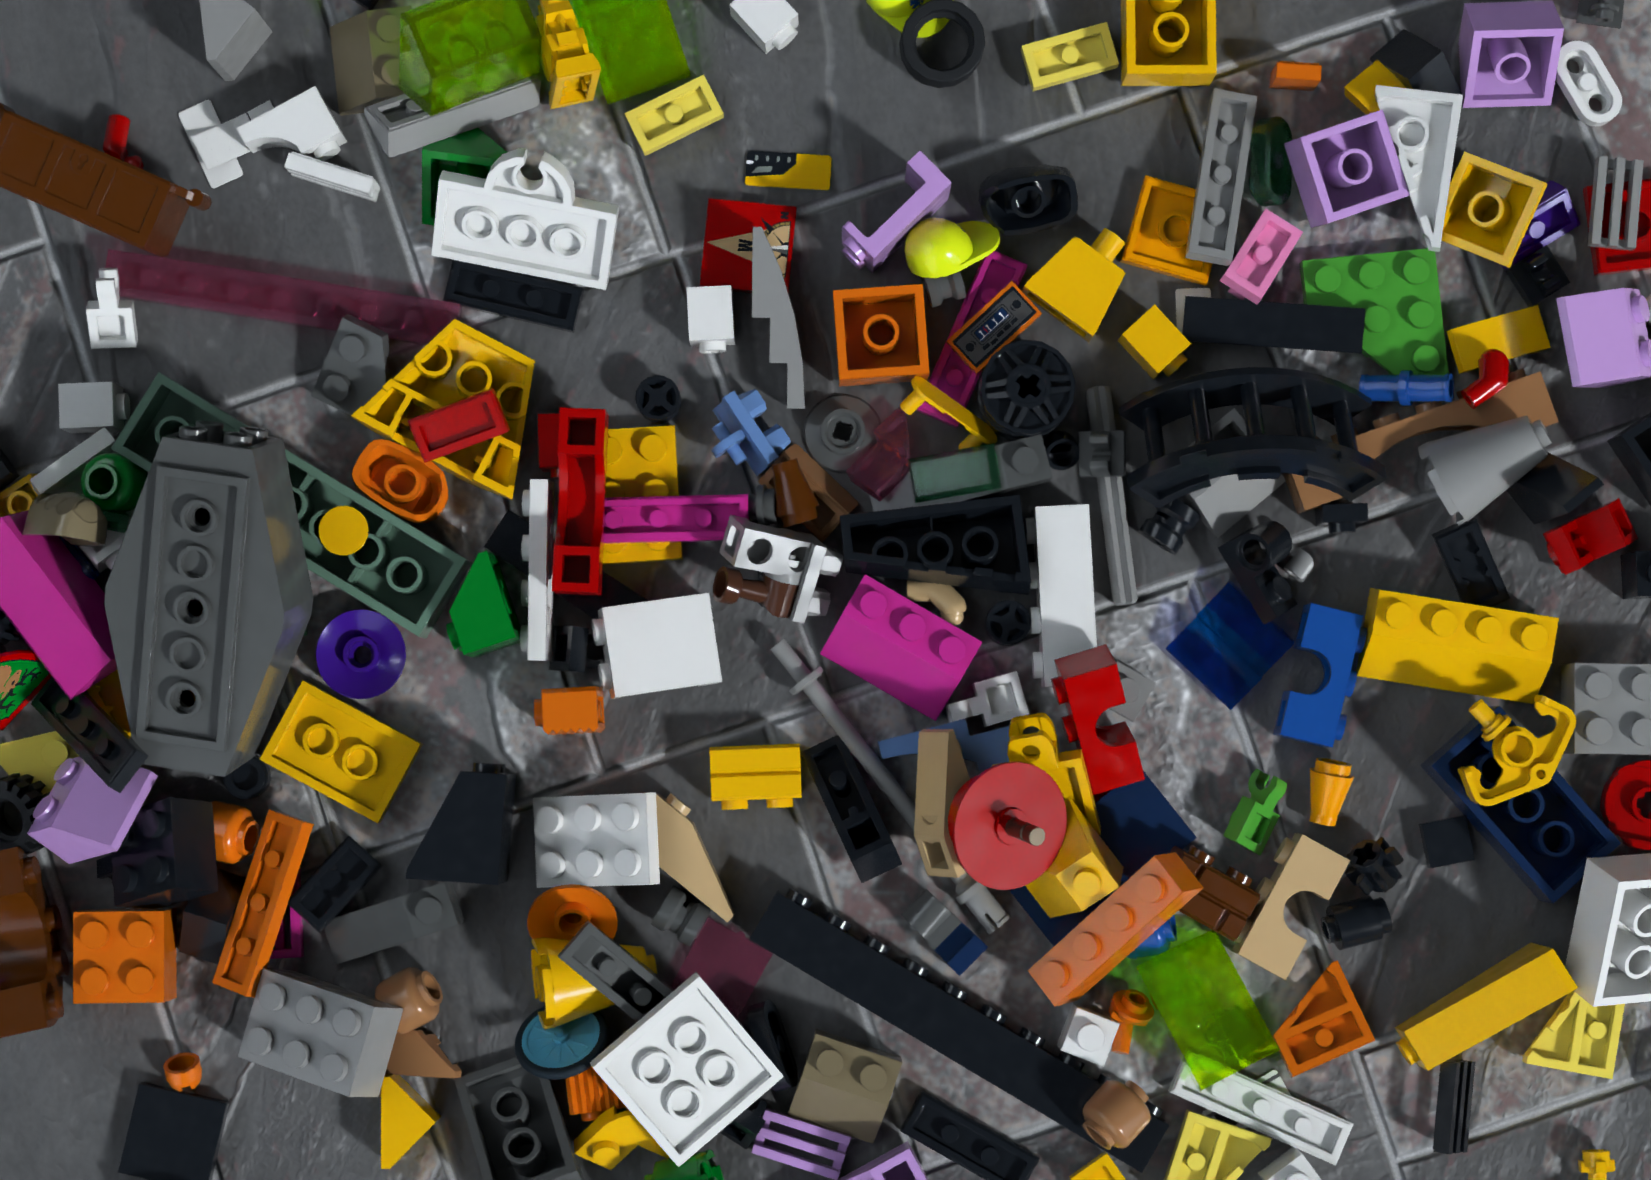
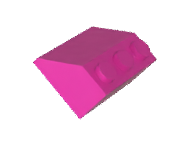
(900, 647)

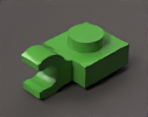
(1254, 816)

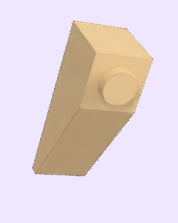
(685, 856)

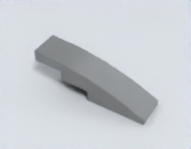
(772, 301)

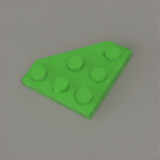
(1400, 303)

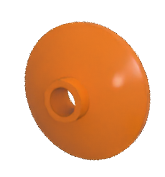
(551, 917)

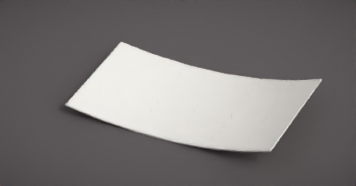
(224, 141)

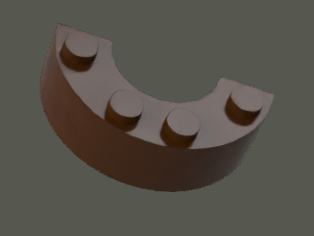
(29, 948)

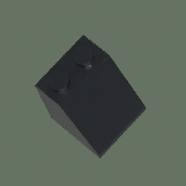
(471, 830)

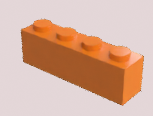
(1115, 928)

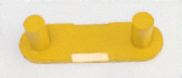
(925, 391)

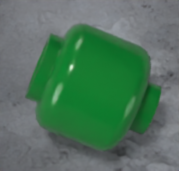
(113, 482)

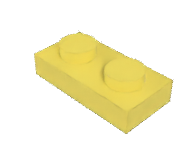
(1069, 56)
(674, 115)

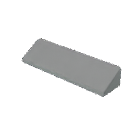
(406, 126)

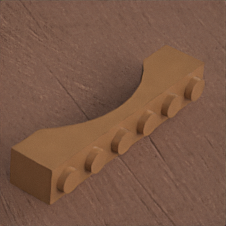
(1520, 397)

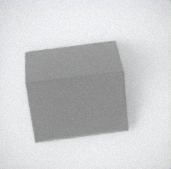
(231, 35)

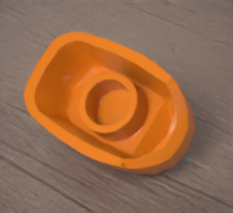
(401, 481)

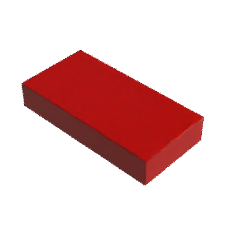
(458, 425)

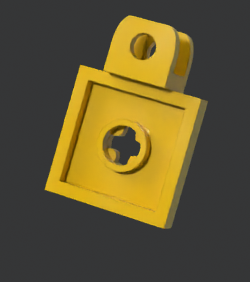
(1065, 768)

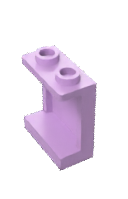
(930, 194)

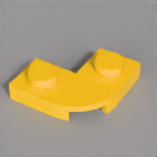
(613, 1138)

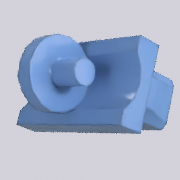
(742, 436)

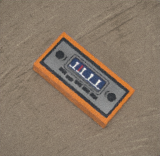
(994, 327)

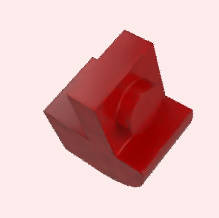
(1589, 536)

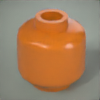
(234, 832)

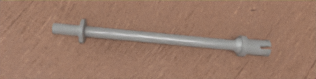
(970, 892)

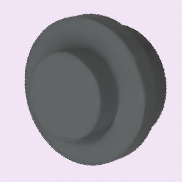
(763, 506)

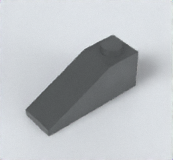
(394, 922)

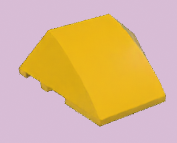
(445, 371)

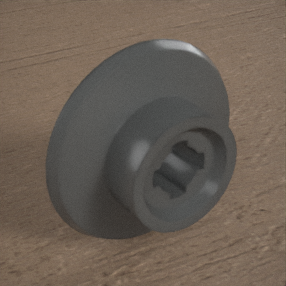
(821, 423)

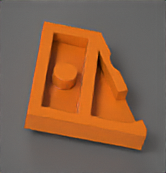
(1322, 1024)

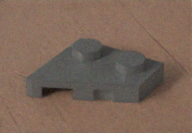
(353, 366)

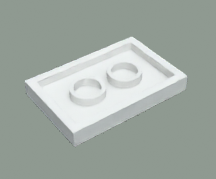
(596, 840)

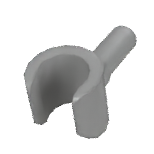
(1300, 564)

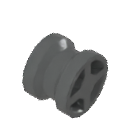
(944, 287)

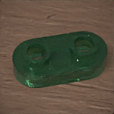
(1270, 166)

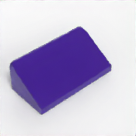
(1550, 221)

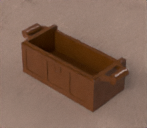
(92, 185)

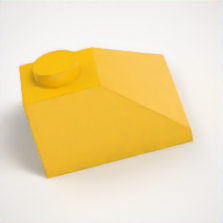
(1490, 208)
(1081, 871)

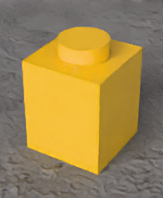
(1155, 343)

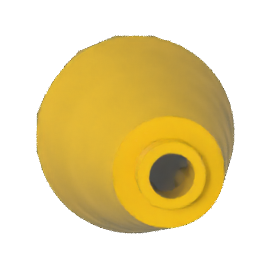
(563, 989)

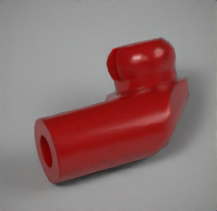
(116, 140)

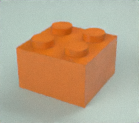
(880, 334)
(124, 955)

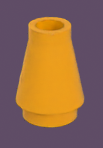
(1328, 789)

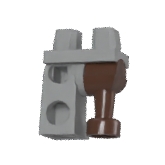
(789, 566)

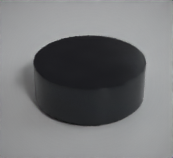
(249, 779)

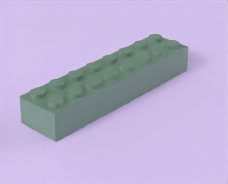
(396, 569)

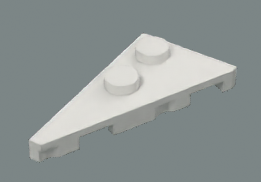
(1425, 139)

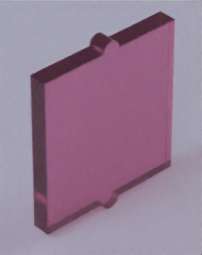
(726, 964)

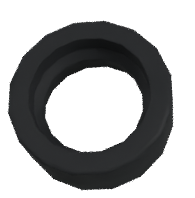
(942, 9)

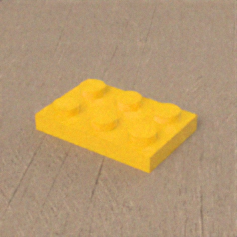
(642, 465)
(341, 751)

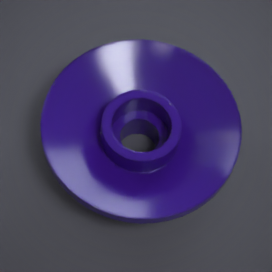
(338, 649)

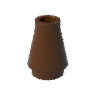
(793, 494)

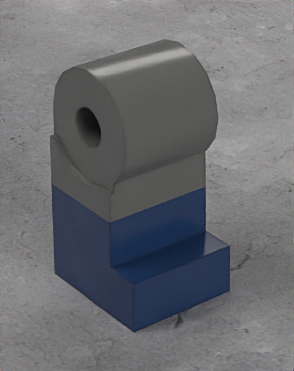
(944, 932)

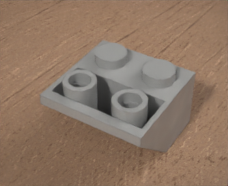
(1227, 497)

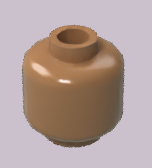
(416, 993)
(1116, 1114)

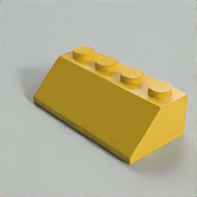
(1456, 646)

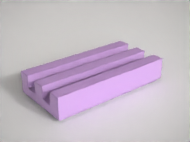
(797, 1161)

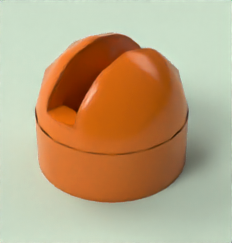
(183, 1071)

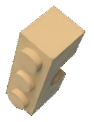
(1301, 867)

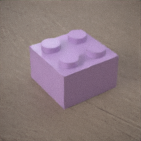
(1346, 169)

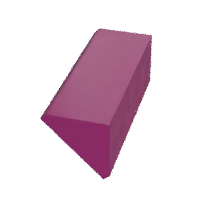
(54, 607)

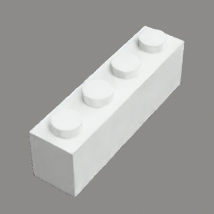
(1062, 585)

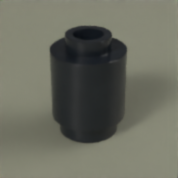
(1356, 922)

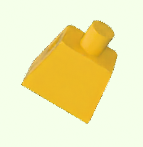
(1079, 283)

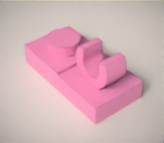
(1260, 257)

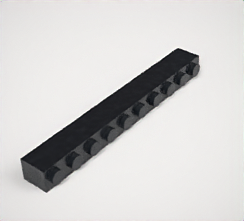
(941, 1018)

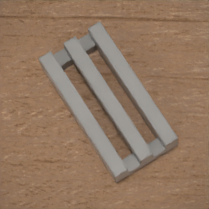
(1619, 166)

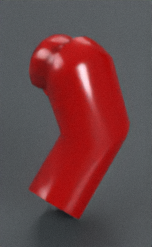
(1492, 378)

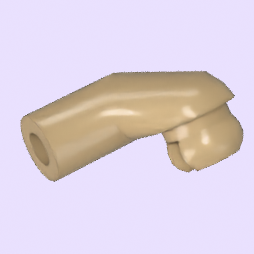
(944, 598)

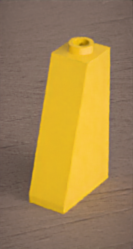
(1485, 1006)

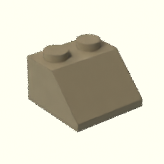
(367, 58)
(845, 1086)

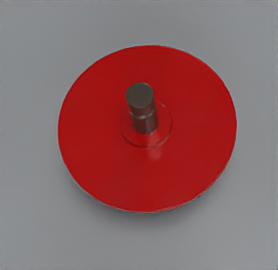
(1007, 825)

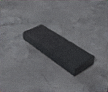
(514, 295)
(967, 1141)

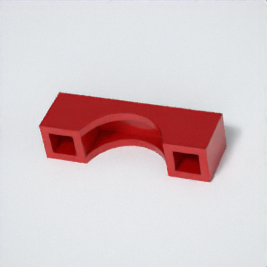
(581, 501)

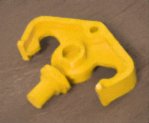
(1524, 759)

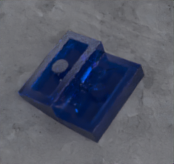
(1229, 645)

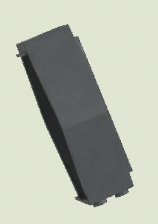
(243, 571)

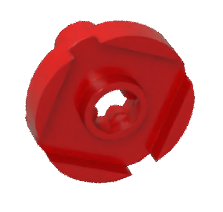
(1620, 807)

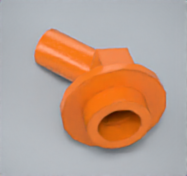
(1128, 1009)

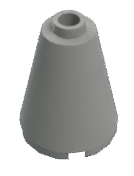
(1483, 463)

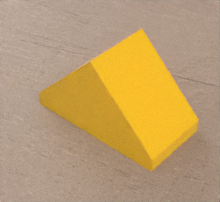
(403, 1119)

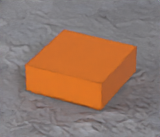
(1295, 76)

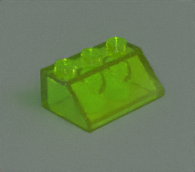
(465, 50)
(1206, 1009)

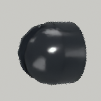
(1059, 453)

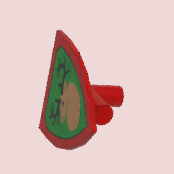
(20, 680)

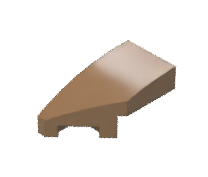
(420, 1056)

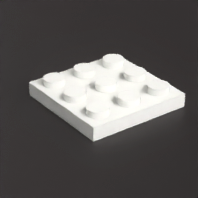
(686, 1069)

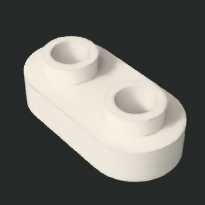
(1590, 82)

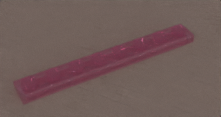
(277, 297)

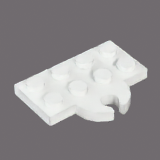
(525, 222)

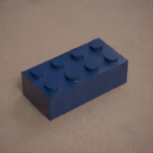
(1538, 833)

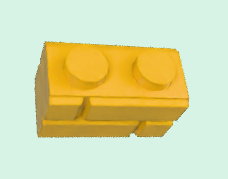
(755, 774)

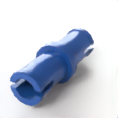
(1408, 387)

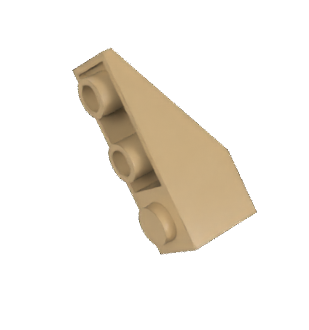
(939, 777)

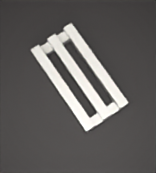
(332, 176)

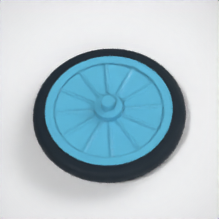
(563, 1049)

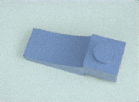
(982, 748)

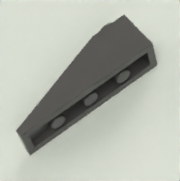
(1020, 466)
(614, 971)

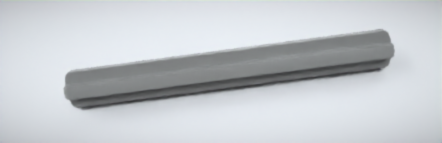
(1113, 506)

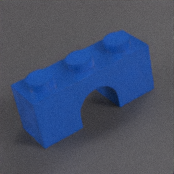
(1334, 640)

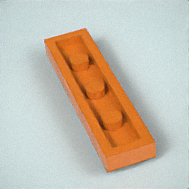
(262, 903)

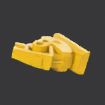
(566, 55)

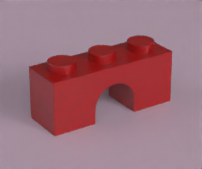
(1089, 686)

